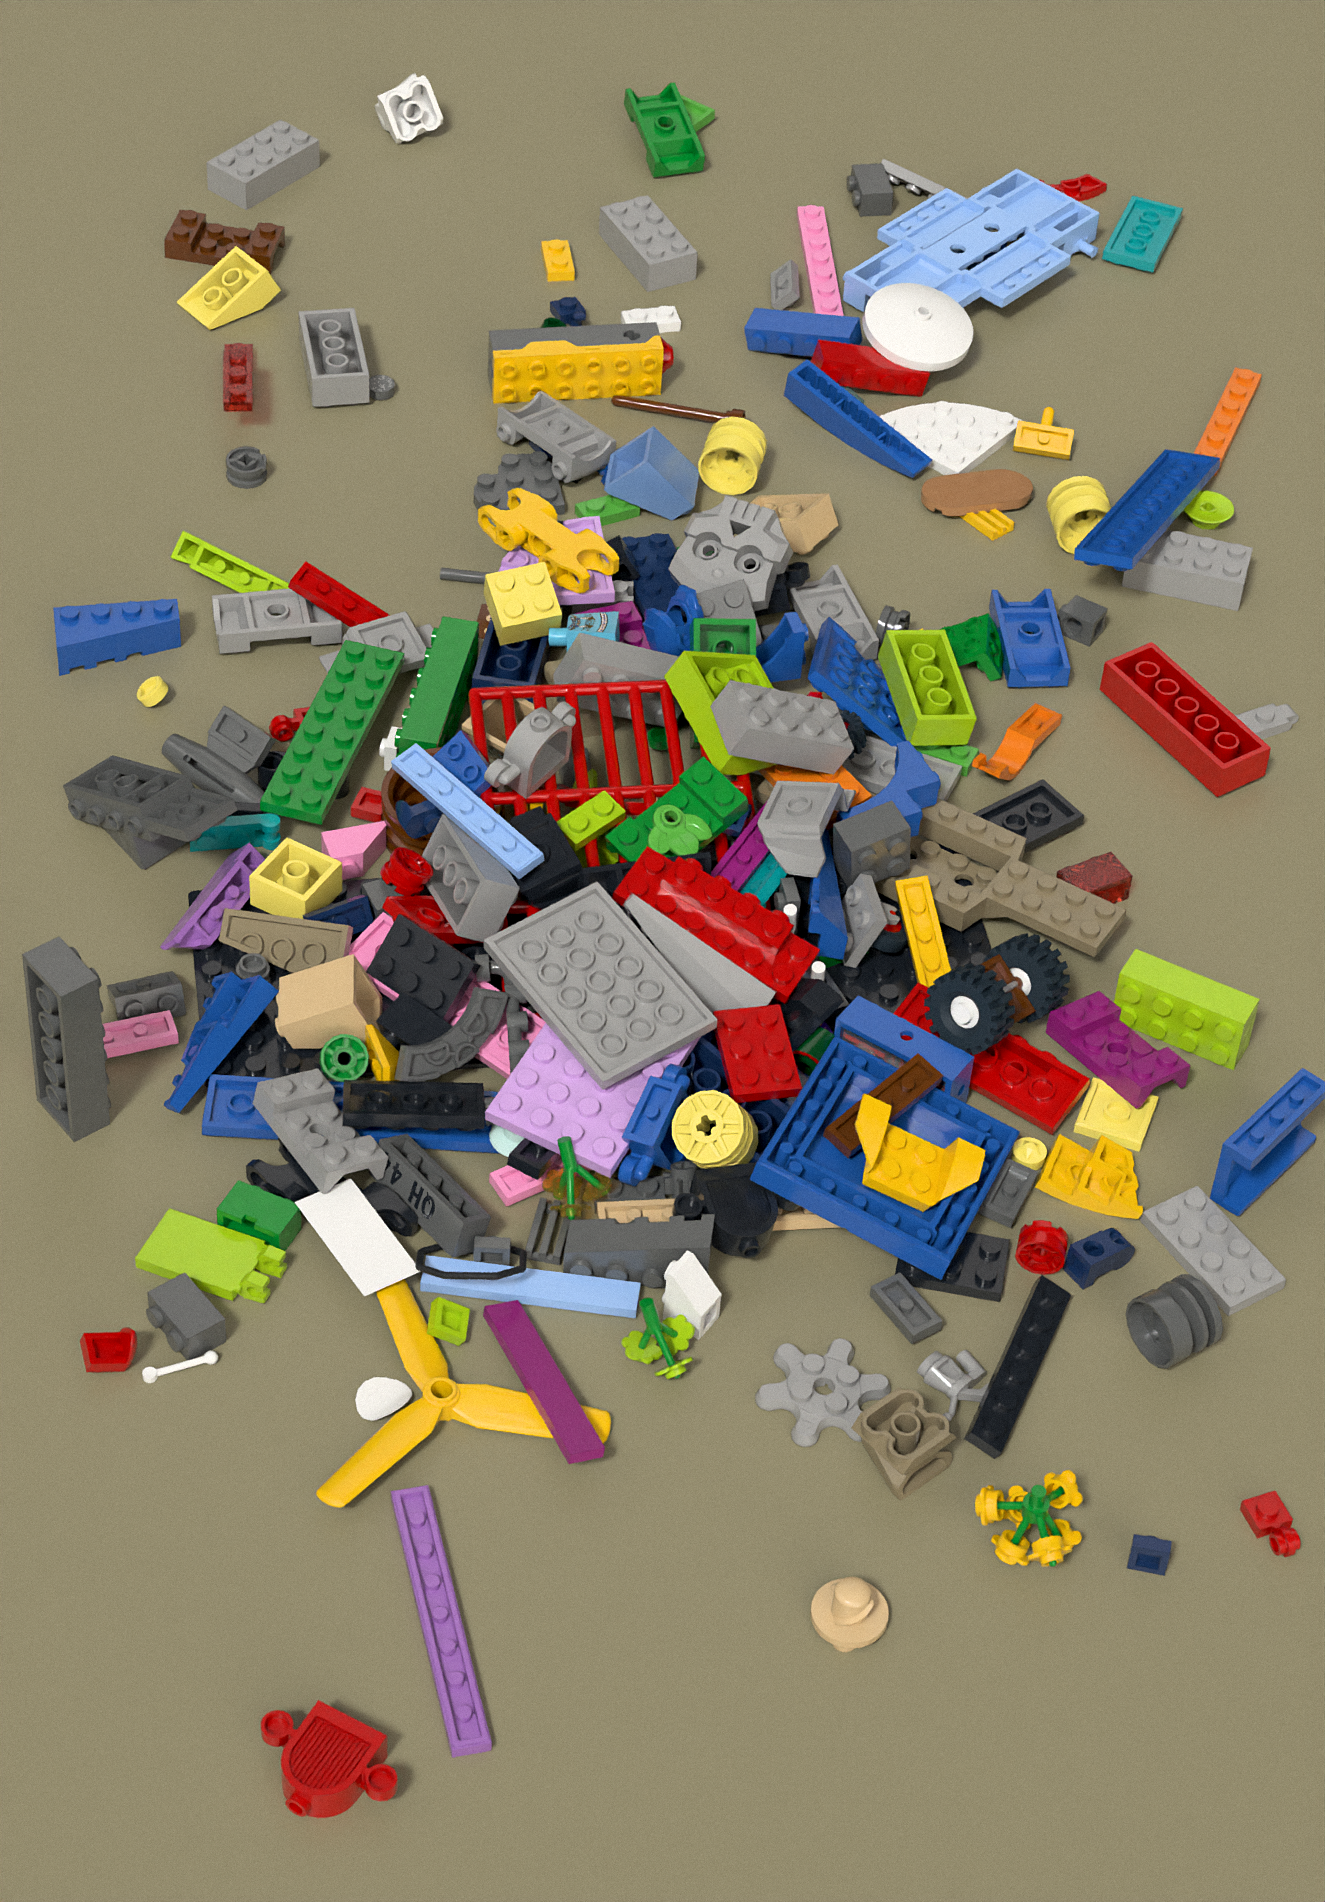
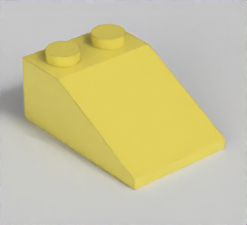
(229, 291)

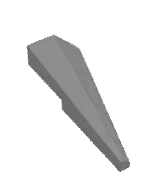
(707, 973)

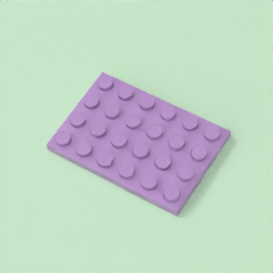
(557, 1098)

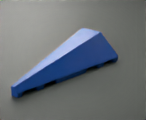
(826, 909)
(225, 1021)

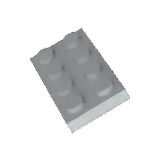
(876, 763)
(1213, 1250)

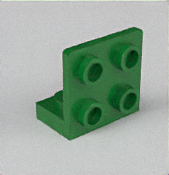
(979, 642)

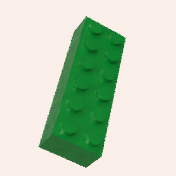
(441, 686)

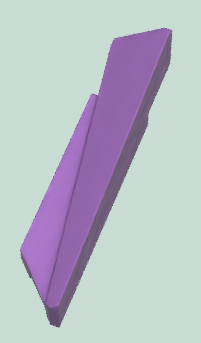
(226, 889)

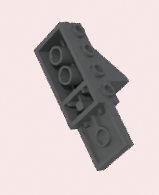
(144, 807)

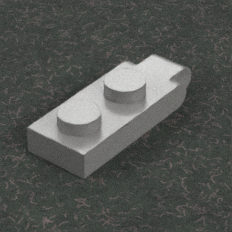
(1269, 719)

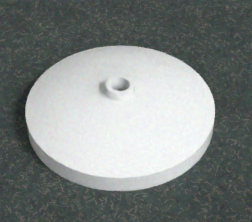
(917, 327)

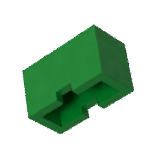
(260, 1215)

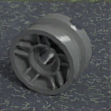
(246, 467)
(892, 620)

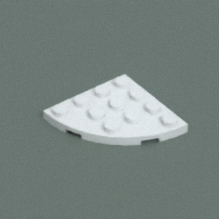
(953, 433)

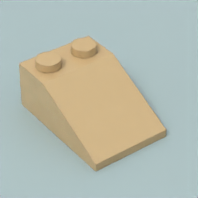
(803, 518)

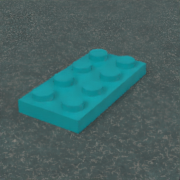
(1142, 234)

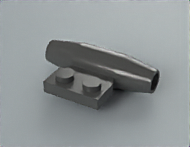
(231, 752)

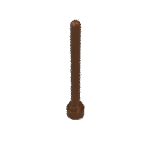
(674, 410)

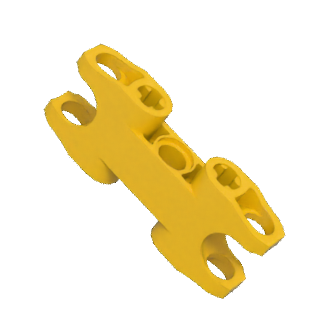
(536, 529)

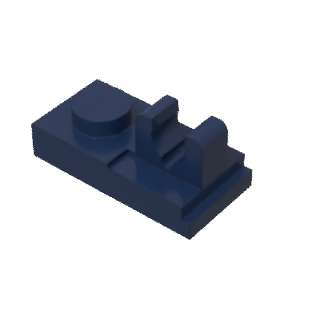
(350, 912)

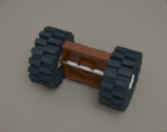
(1011, 986)

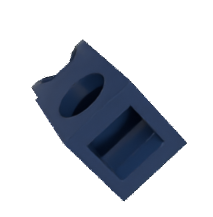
(1096, 1256)

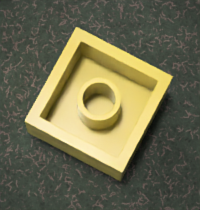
(522, 603)
(295, 881)

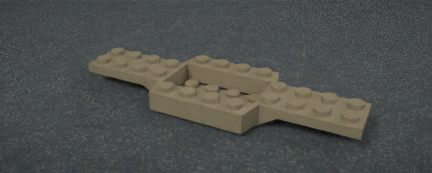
(1014, 892)

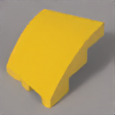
(1092, 1179)

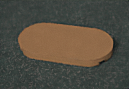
(976, 492)

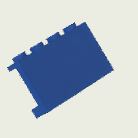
(1266, 1143)

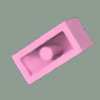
(355, 847)

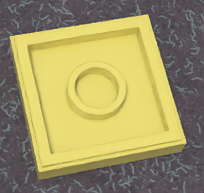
(1112, 1116)

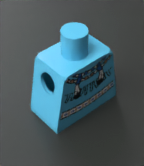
(595, 624)

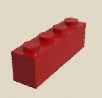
(867, 369)

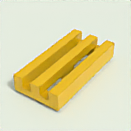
(991, 524)

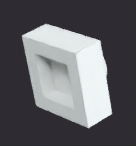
(388, 749)

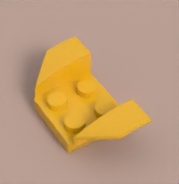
(911, 1166)

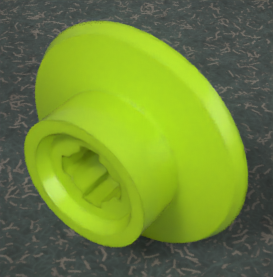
(1209, 509)

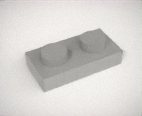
(784, 285)

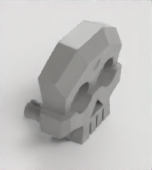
(758, 542)

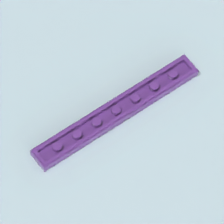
(440, 1622)

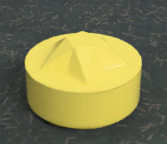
(152, 691)
(1029, 1153)

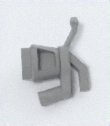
(948, 1378)

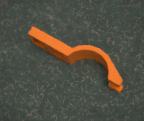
(1019, 742)

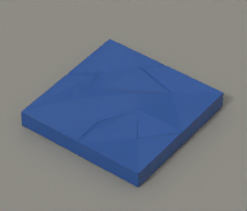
(824, 1181)

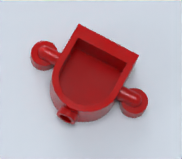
(329, 1761)

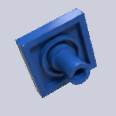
(464, 762)

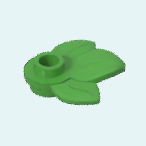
(679, 836)

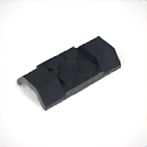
(808, 1008)

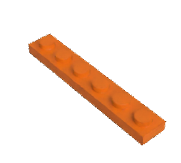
(1228, 414)

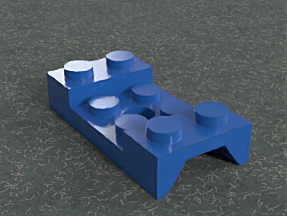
(1036, 657)

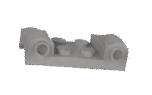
(573, 441)

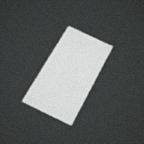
(357, 1237)

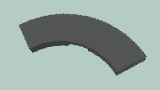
(458, 1044)

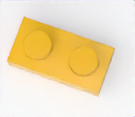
(557, 260)

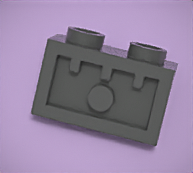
(148, 996)

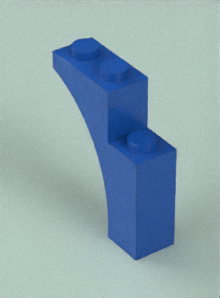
(784, 650)
(910, 788)

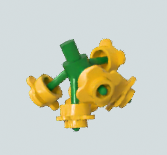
(1032, 1508)

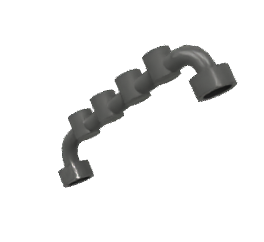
(516, 1019)

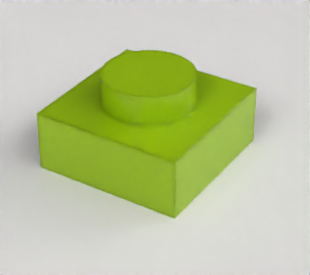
(448, 1321)

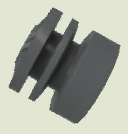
(1174, 1321)

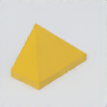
(382, 1054)

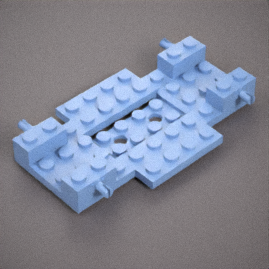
(1016, 205)

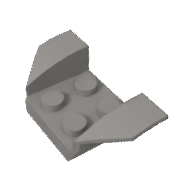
(393, 633)
(796, 820)

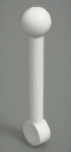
(151, 1374)

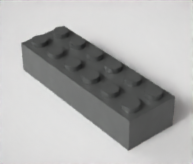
(67, 1038)

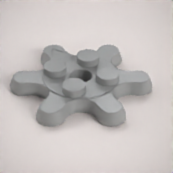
(812, 1409)

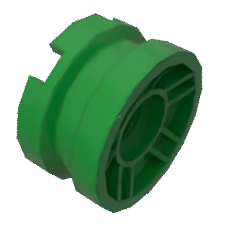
(346, 1044)

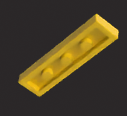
(922, 929)

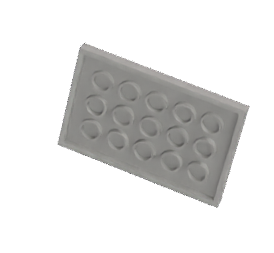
(600, 985)

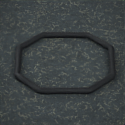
(470, 1275)

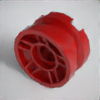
(407, 871)
(1041, 1247)

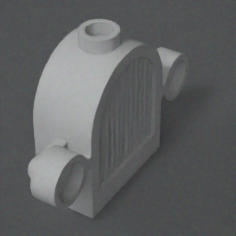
(534, 750)

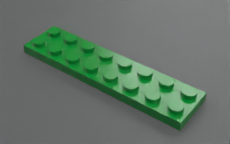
(332, 732)

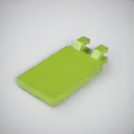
(211, 1256)

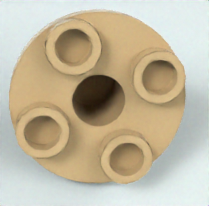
(849, 1613)

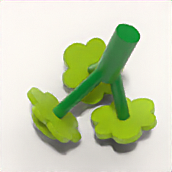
(670, 1334)

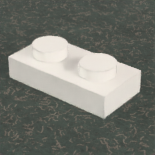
(665, 316)

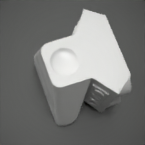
(409, 109)

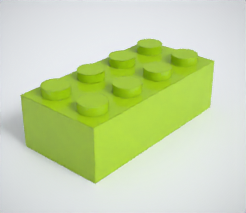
(927, 687)
(1185, 1009)

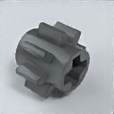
(679, 1179)

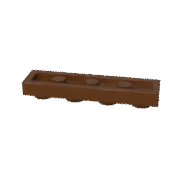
(899, 1090)

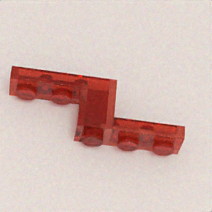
(237, 377)

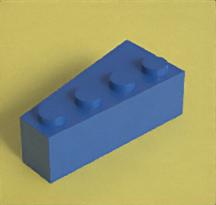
(114, 631)

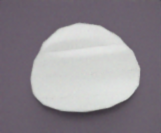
(381, 1397)

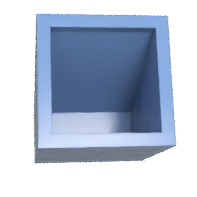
(653, 475)

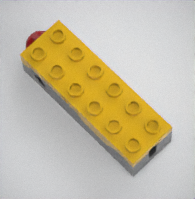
(577, 362)

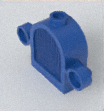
(651, 1126)

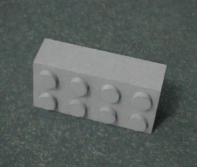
(263, 164)
(647, 243)
(333, 357)
(1193, 570)
(605, 660)
(781, 727)
(468, 882)

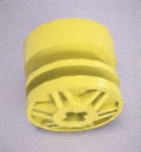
(732, 456)
(1076, 509)
(731, 1140)

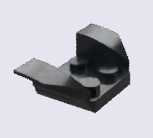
(559, 872)

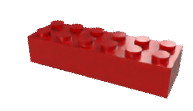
(1185, 719)

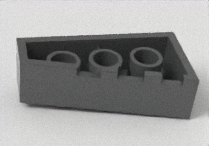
(635, 1249)

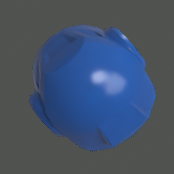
(666, 629)

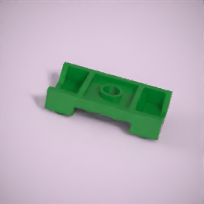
(668, 148)
(700, 793)

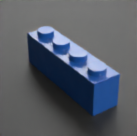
(798, 331)

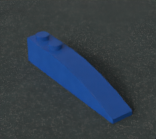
(852, 420)

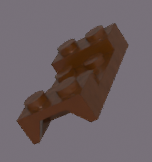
(208, 243)

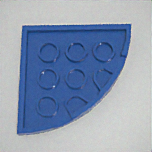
(854, 682)

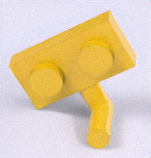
(1043, 438)

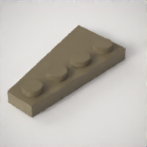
(284, 940)

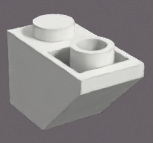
(691, 1294)

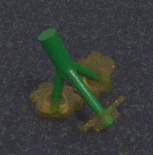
(565, 1184)

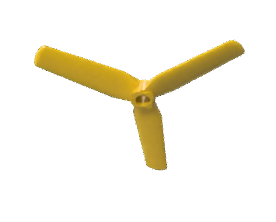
(441, 1399)

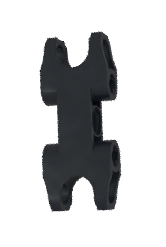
(294, 1184)

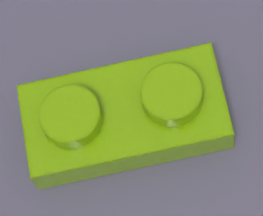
(591, 820)

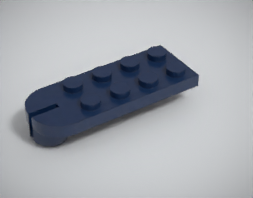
(653, 558)

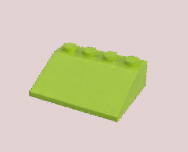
(696, 683)

